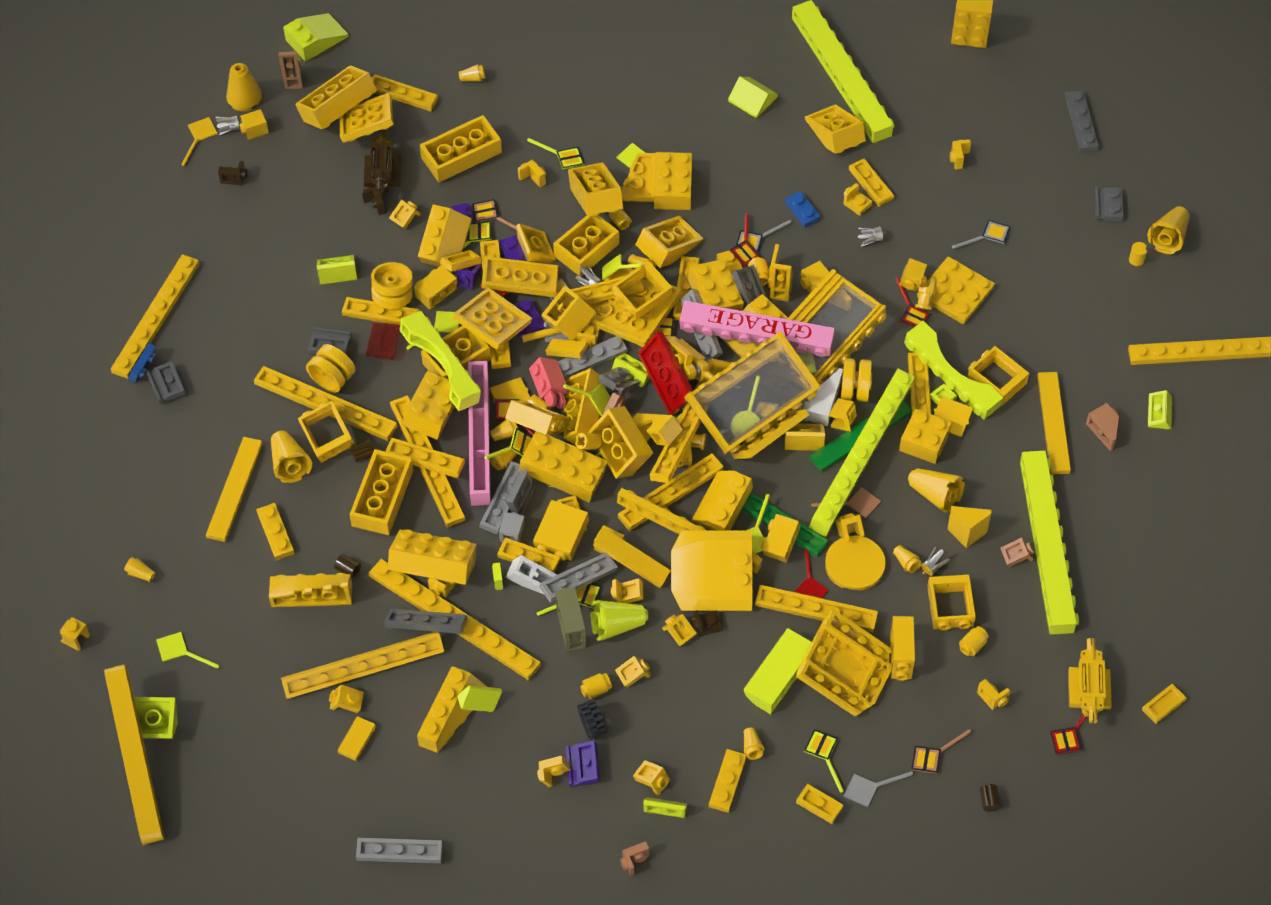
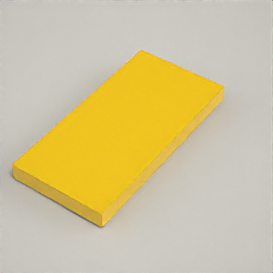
(520, 276)
(765, 438)

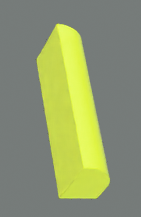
(777, 671)

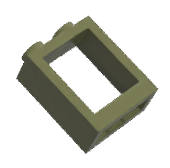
(570, 619)

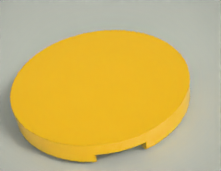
(855, 563)

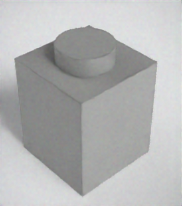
(512, 526)

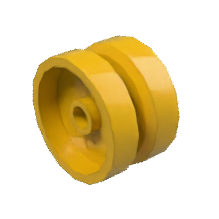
(391, 285)
(330, 368)
(857, 380)

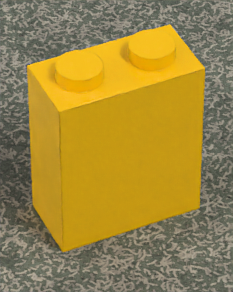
(561, 530)

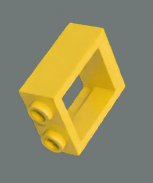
(654, 277)
(995, 355)
(536, 417)
(334, 447)
(947, 584)
(902, 647)

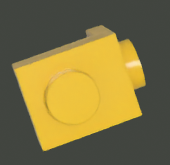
(958, 149)
(535, 172)
(627, 591)
(346, 698)

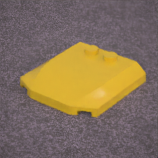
(712, 570)
(846, 664)

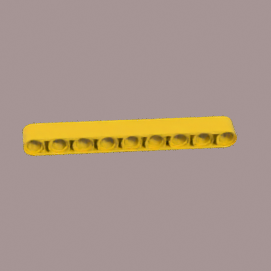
(134, 754)

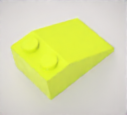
(313, 34)

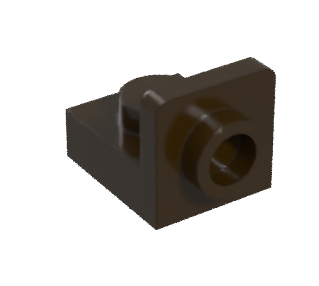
(232, 175)
(371, 195)
(706, 623)

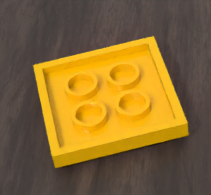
(367, 118)
(958, 290)
(492, 318)

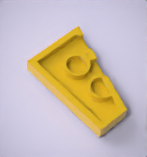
(640, 181)

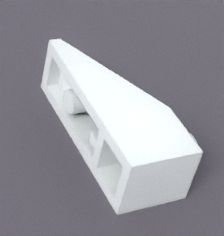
(821, 404)
(528, 573)

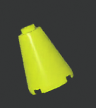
(616, 618)

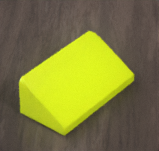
(633, 366)
(1160, 410)
(479, 698)
(665, 807)

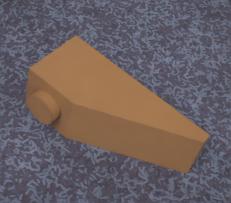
(291, 70)

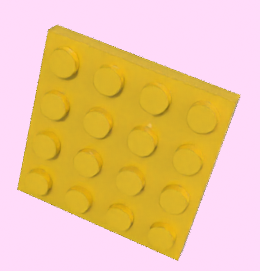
(614, 320)

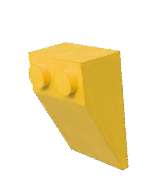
(836, 128)
(668, 241)
(759, 306)

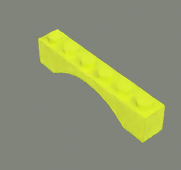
(420, 333)
(979, 396)

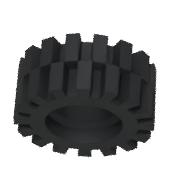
(591, 719)

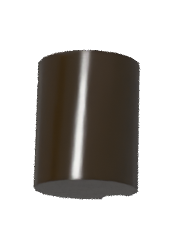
(362, 450)
(347, 565)
(990, 797)

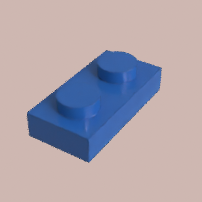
(802, 209)
(146, 357)

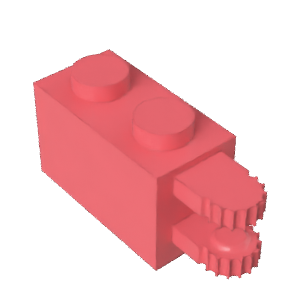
(549, 381)

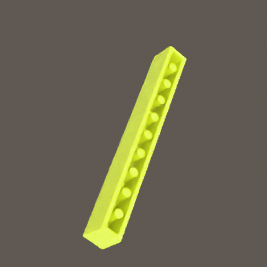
(842, 71)
(861, 453)
(1048, 543)

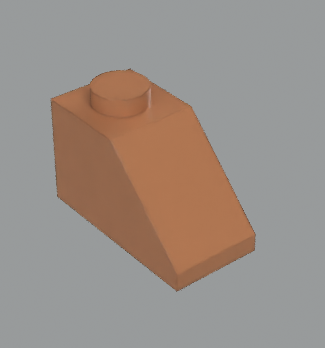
(1104, 424)

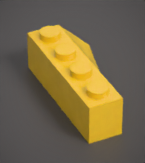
(579, 407)
(310, 590)
(446, 712)

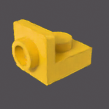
(856, 200)
(404, 213)
(589, 335)
(440, 587)
(679, 628)
(633, 670)
(990, 695)
(554, 766)
(652, 776)

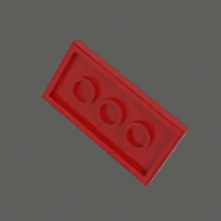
(665, 373)

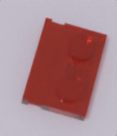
(383, 340)

